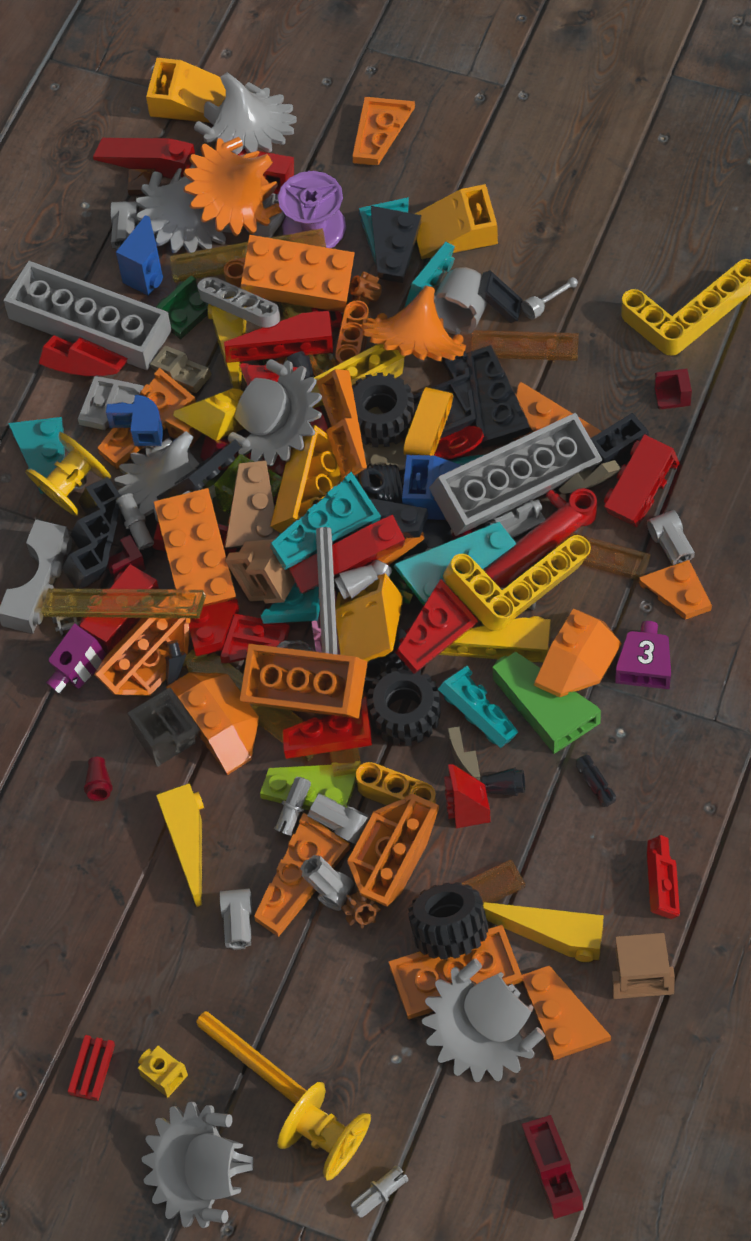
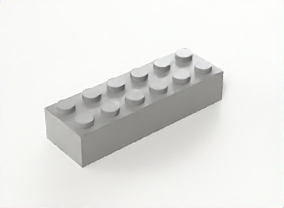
(83, 310)
(514, 474)

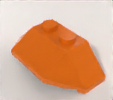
(578, 655)
(139, 659)
(224, 721)
(391, 847)

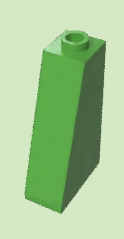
(552, 717)

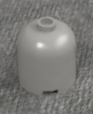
(459, 300)

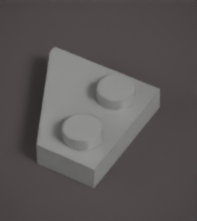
(104, 392)

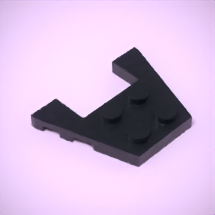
(462, 409)

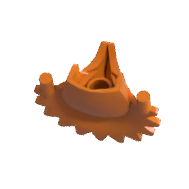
(231, 187)
(415, 330)

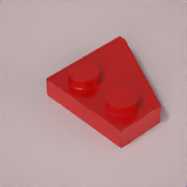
(212, 626)
(251, 630)

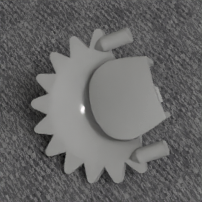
(248, 115)
(174, 218)
(276, 413)
(158, 472)
(480, 1023)
(194, 1164)

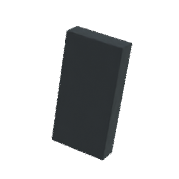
(500, 296)

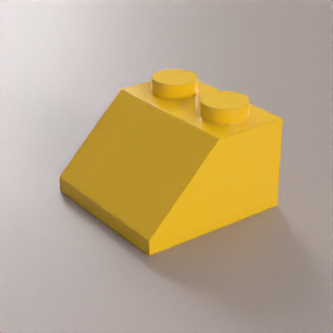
(214, 414)

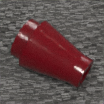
(97, 782)

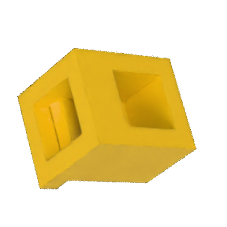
(164, 1079)

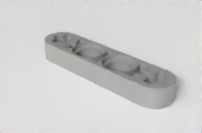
(262, 313)

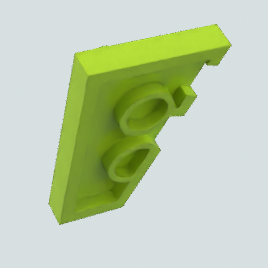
(280, 780)

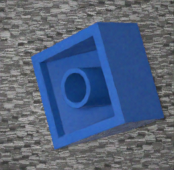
(140, 259)

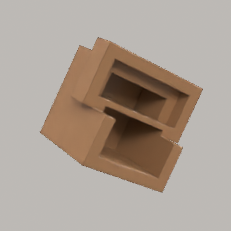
(260, 572)
(642, 967)

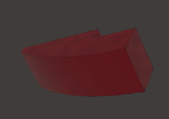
(553, 1167)

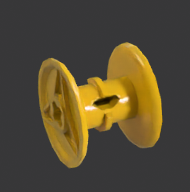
(68, 473)
(323, 1130)

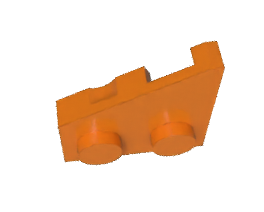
(678, 588)

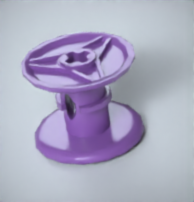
(311, 203)

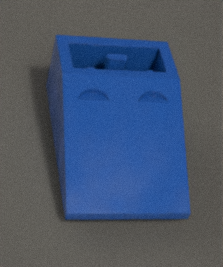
(419, 476)

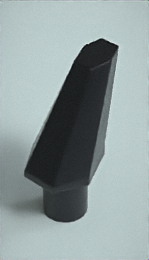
(174, 662)

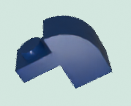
(141, 417)

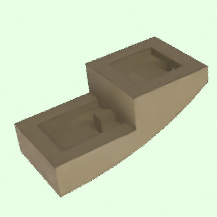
(183, 371)
(589, 479)
(464, 760)

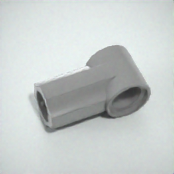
(123, 221)
(669, 533)
(344, 820)
(327, 882)
(236, 911)

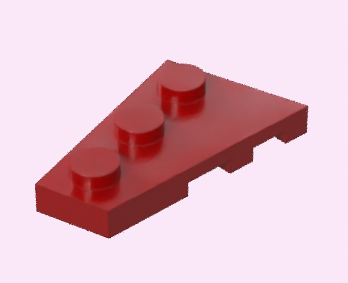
(435, 628)
(328, 734)

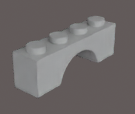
(23, 605)

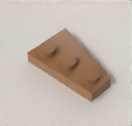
(251, 506)

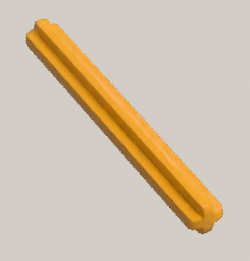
(250, 1057)

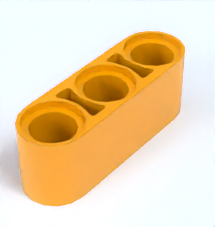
(428, 422)
(388, 779)

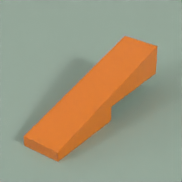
(342, 414)

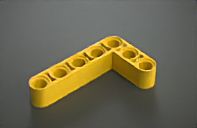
(702, 311)
(524, 587)

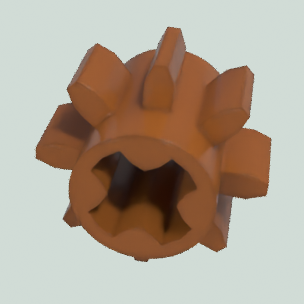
(365, 288)
(360, 910)

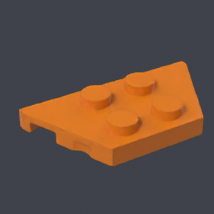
(543, 411)

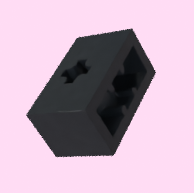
(618, 439)

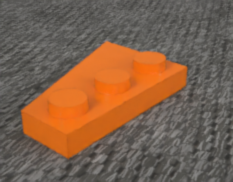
(378, 128)
(561, 1015)

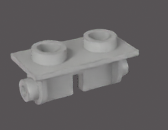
(521, 518)

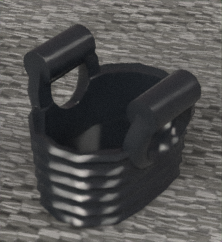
(383, 482)

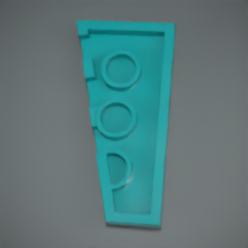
(343, 510)
(426, 569)

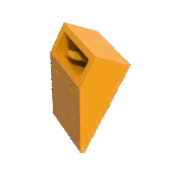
(182, 90)
(459, 219)
(369, 620)

